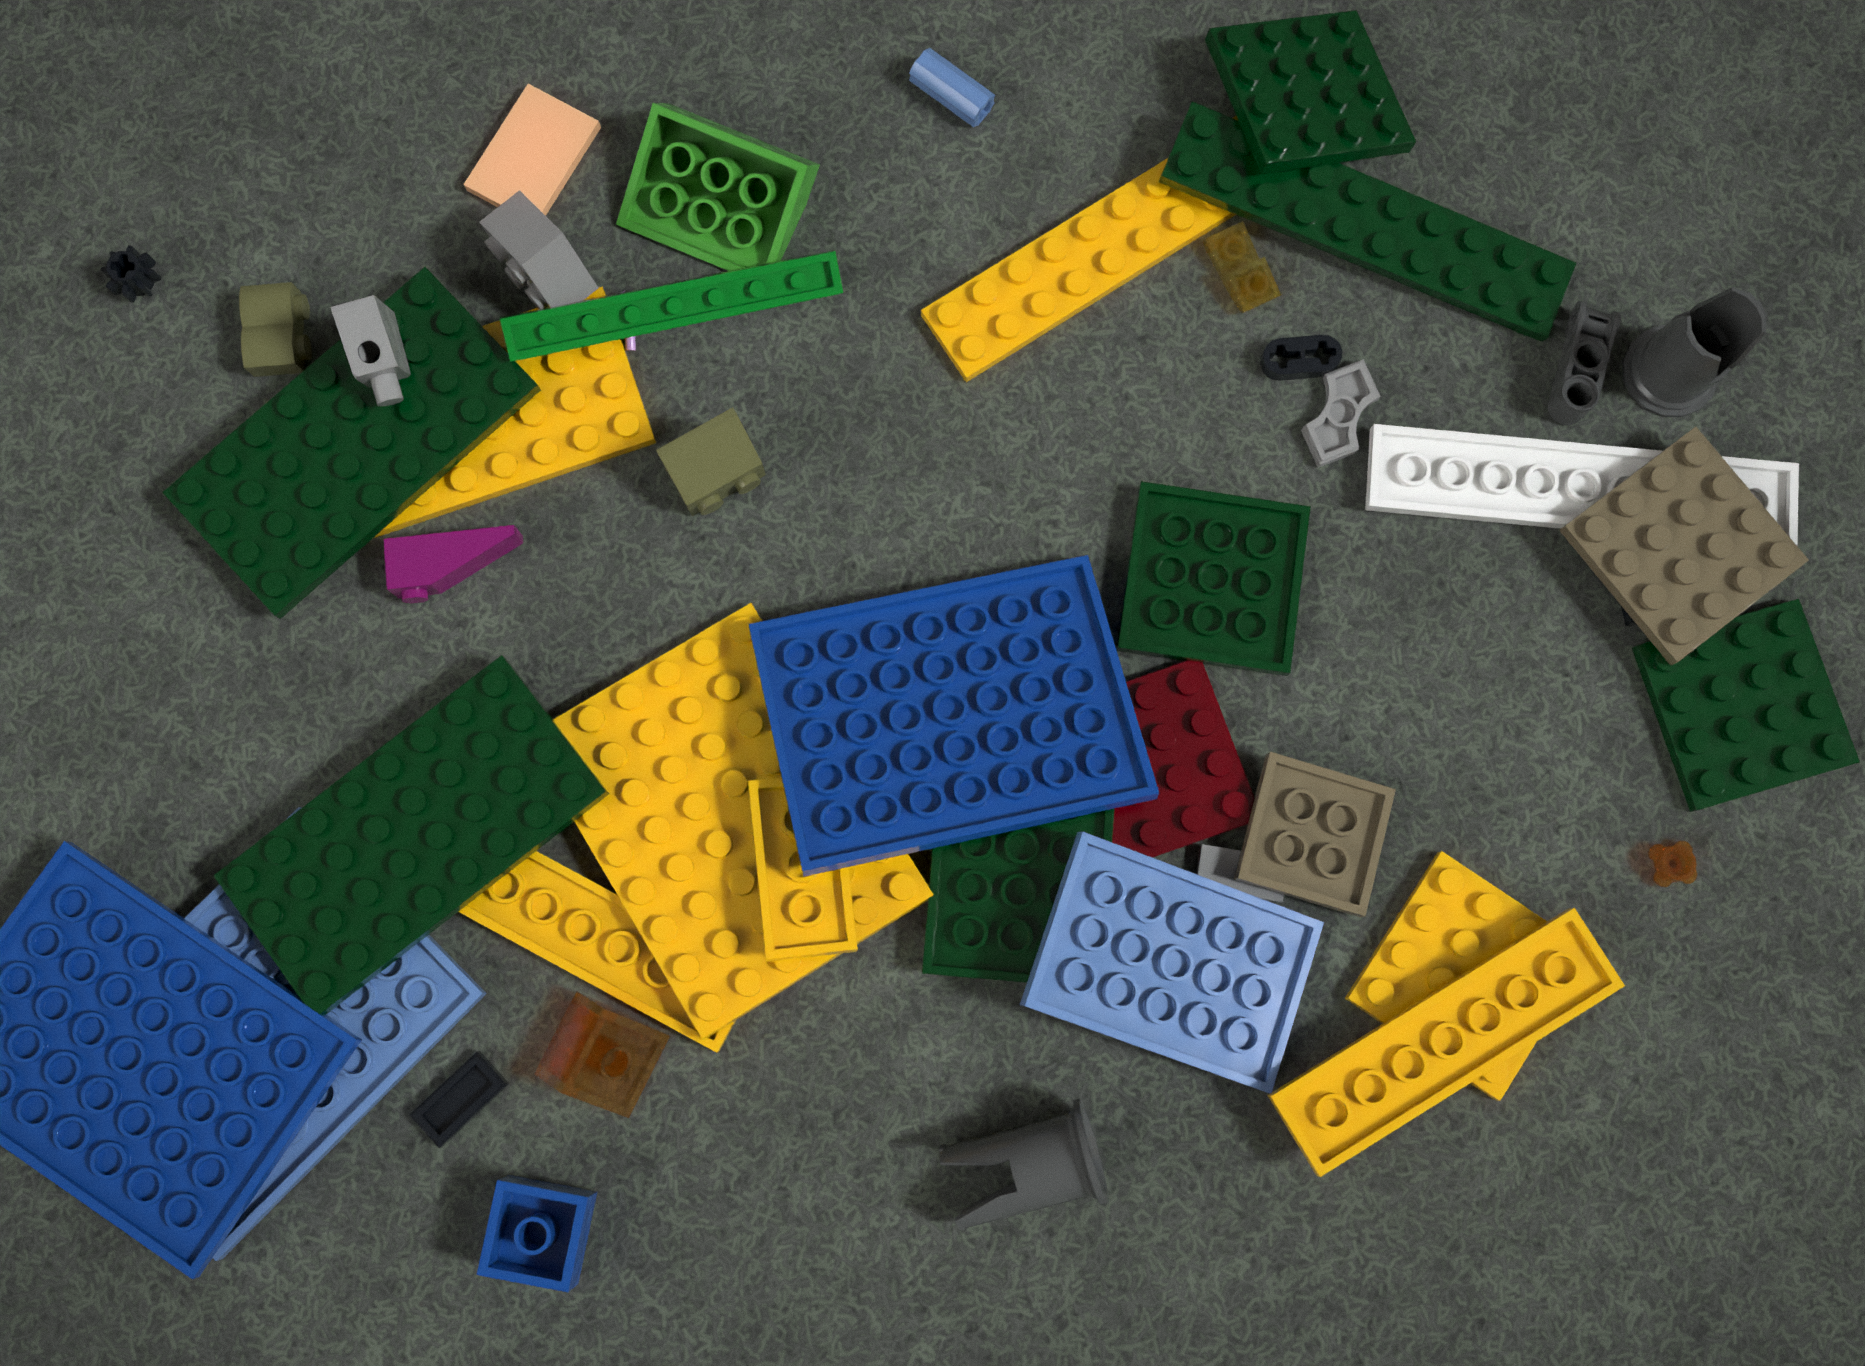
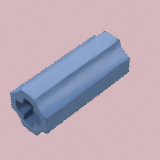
(951, 87)

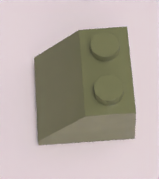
(712, 463)

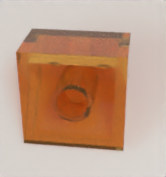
(601, 1055)

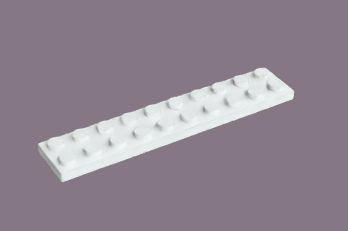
(1528, 477)

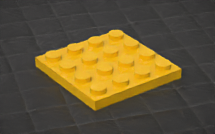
(1437, 936)

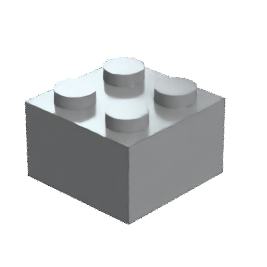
(536, 254)

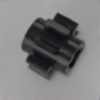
(130, 273)

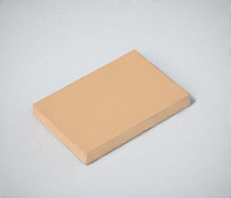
(533, 151)

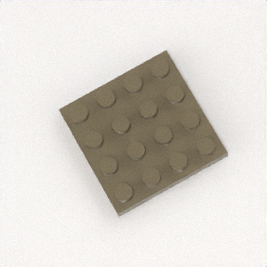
(1683, 546)

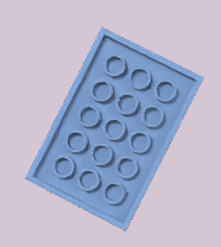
(1172, 962)

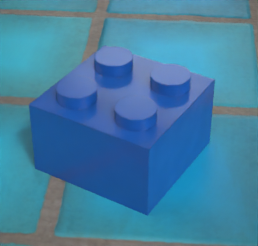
(537, 1233)

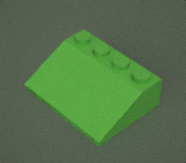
(714, 190)

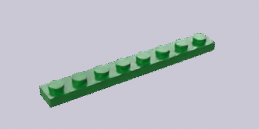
(671, 305)

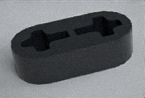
(1301, 367)

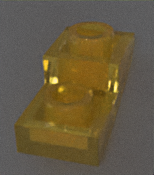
(1240, 269)

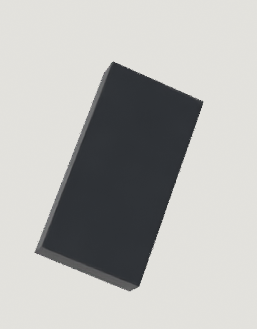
(459, 1099)

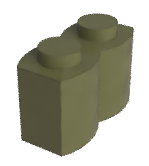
(274, 329)

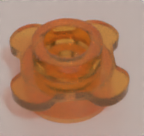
(1685, 863)

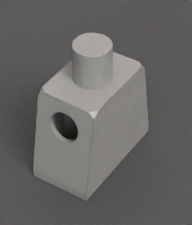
(372, 331)

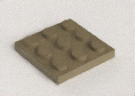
(1315, 834)

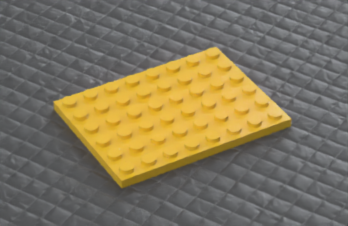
(679, 828)

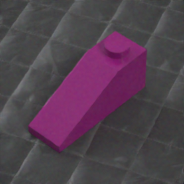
(439, 561)

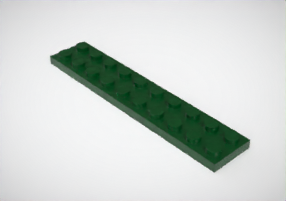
(1373, 226)

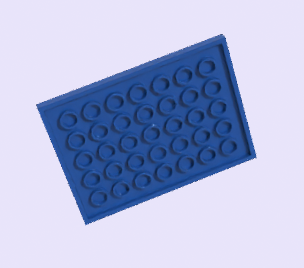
(949, 714)
(149, 1059)

